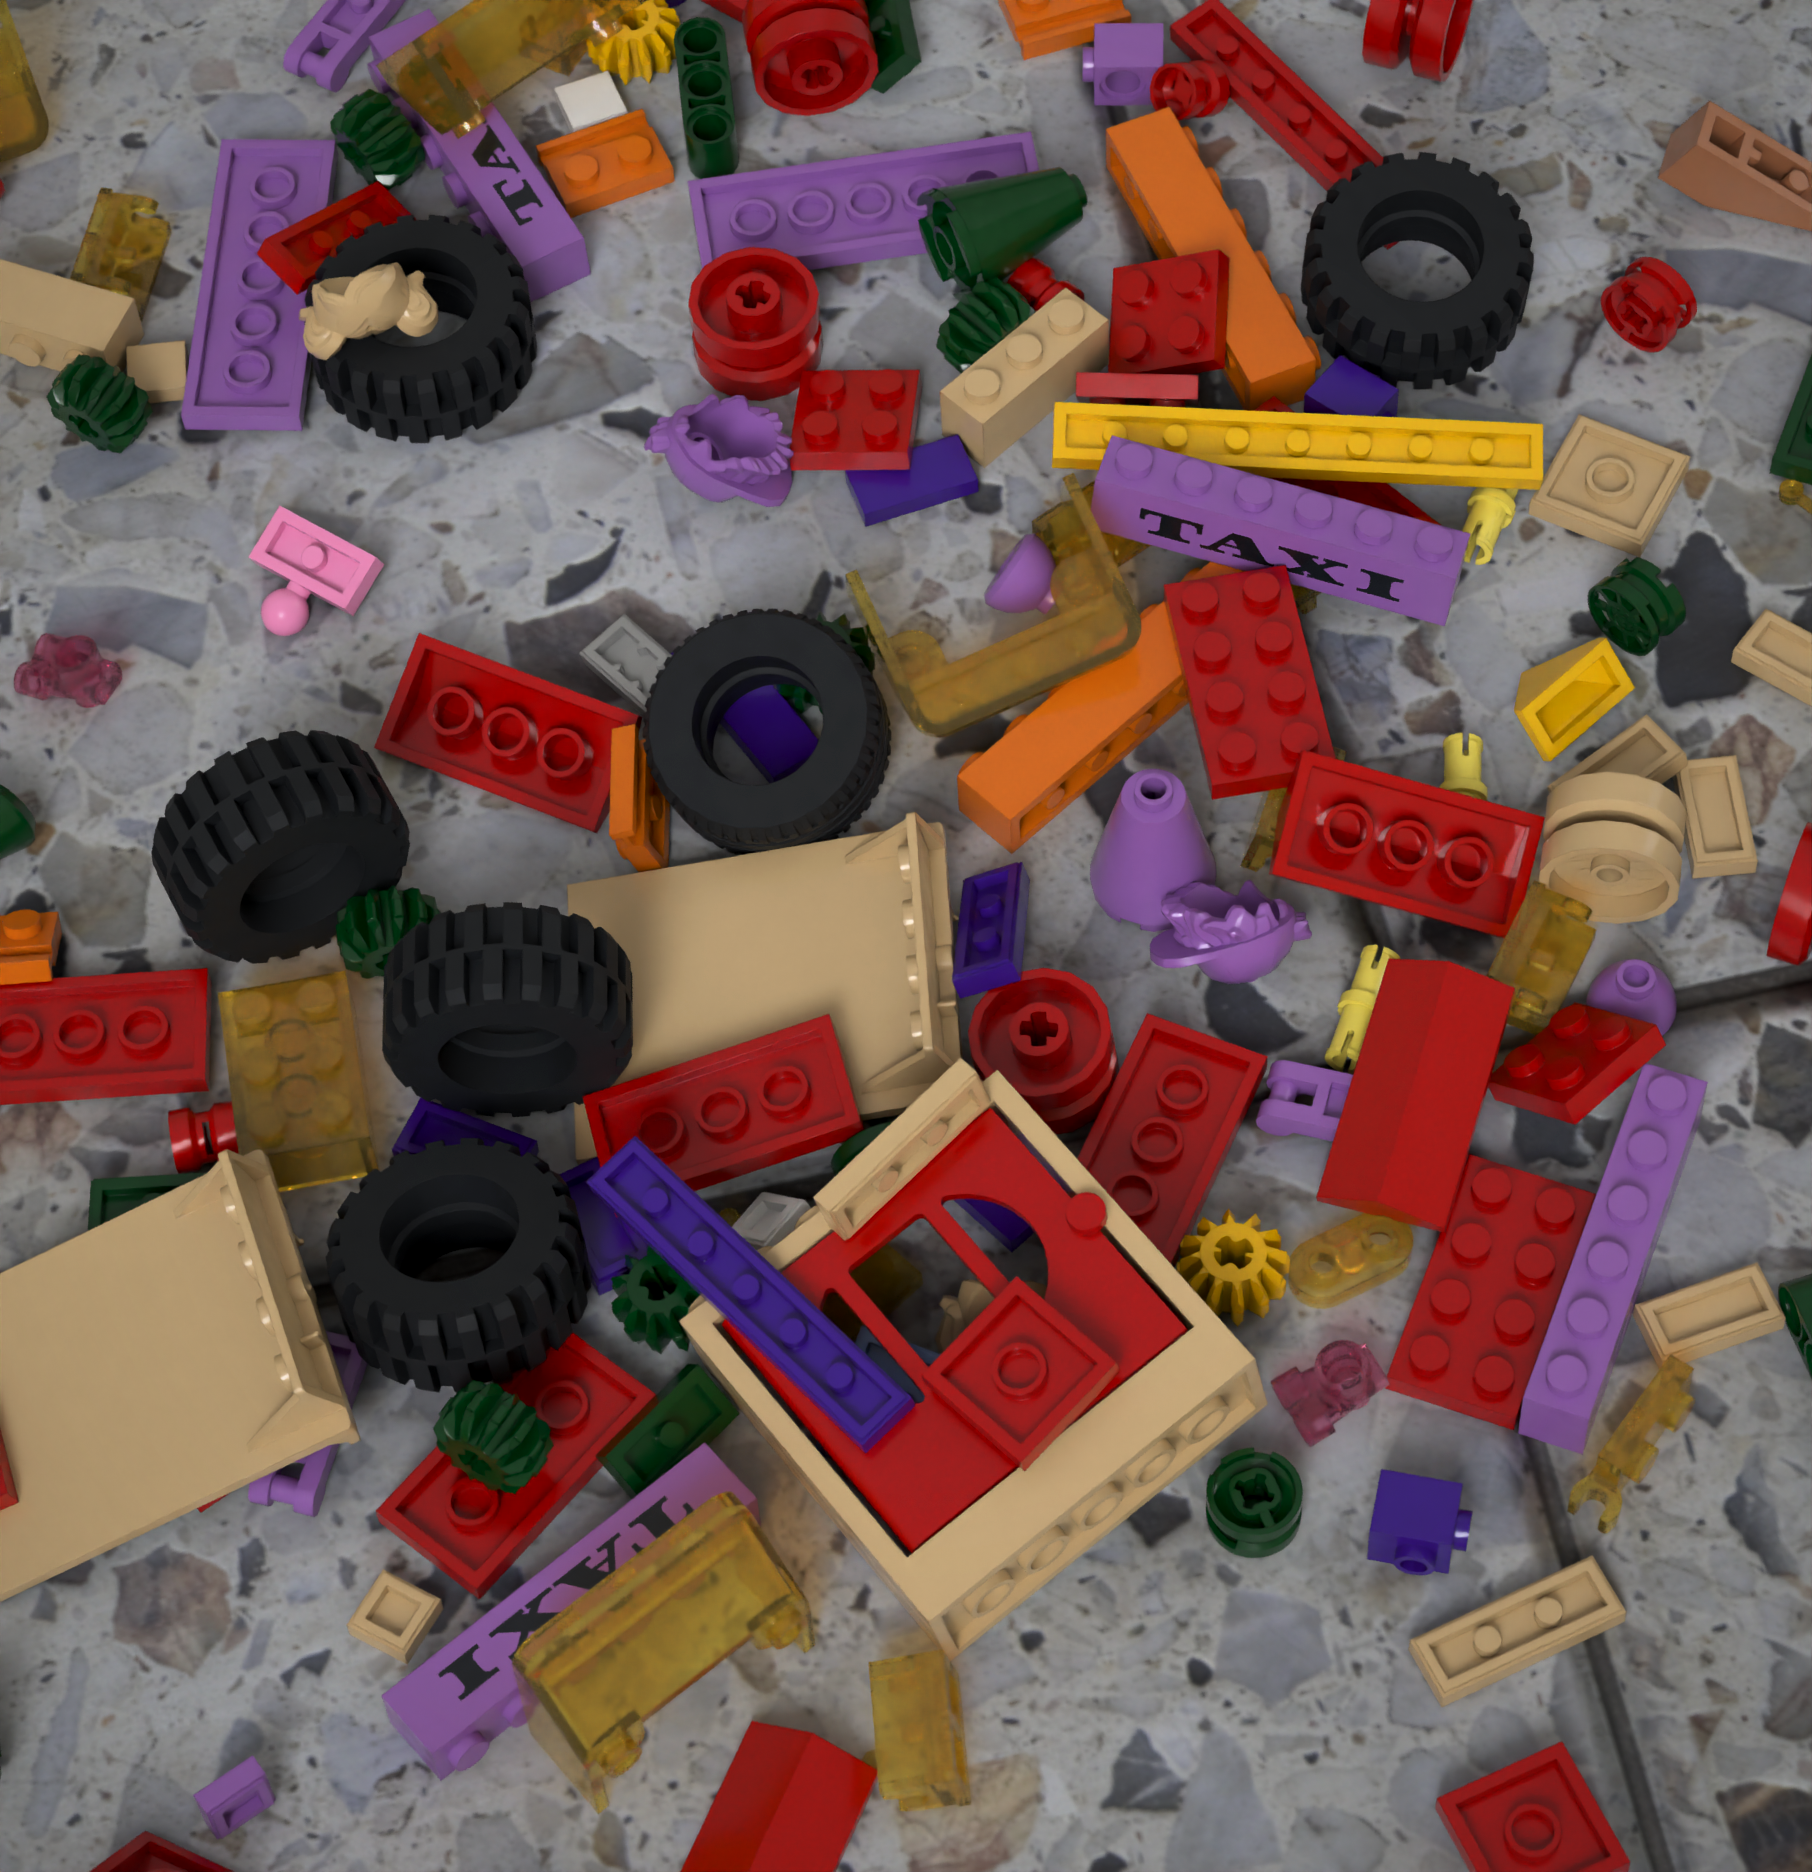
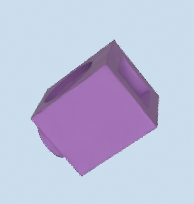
(1123, 62)

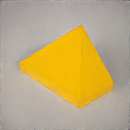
(1569, 695)

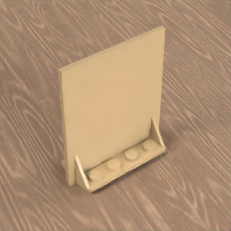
(785, 939)
(158, 1369)

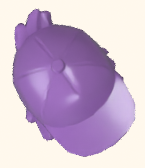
(726, 450)
(1227, 934)

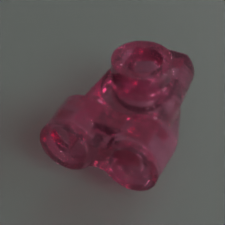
(68, 670)
(1319, 1397)

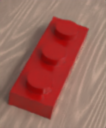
(302, 247)

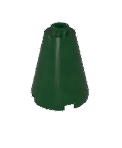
(997, 223)

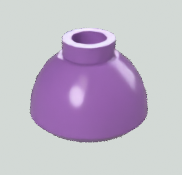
(1023, 578)
(1635, 991)

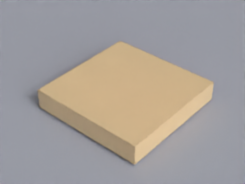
(1609, 485)

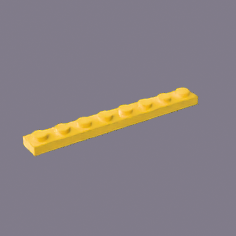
(1311, 444)

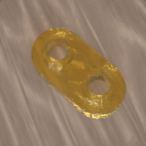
(1354, 1258)

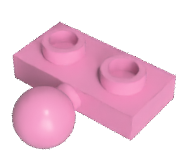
(312, 564)

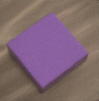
(235, 1798)

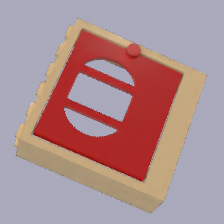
(965, 1511)

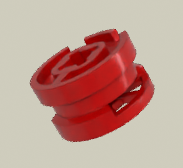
(1647, 304)

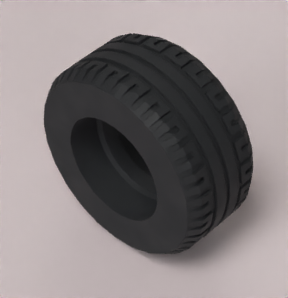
(720, 668)

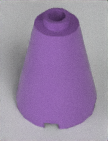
(1149, 850)

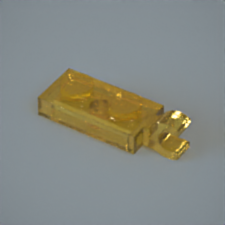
(1631, 1447)

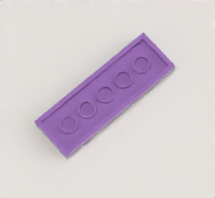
(844, 206)
(247, 334)

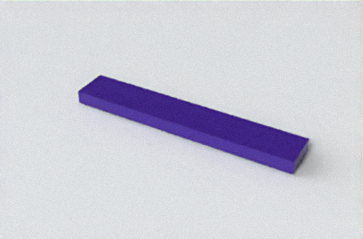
(751, 1294)

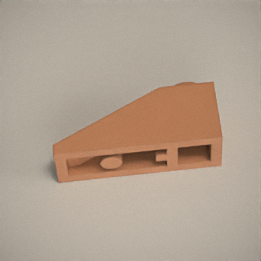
(1738, 169)

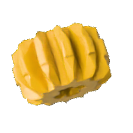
(642, 45)
(1235, 1266)

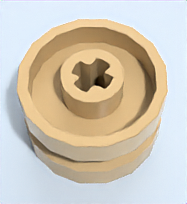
(1614, 845)

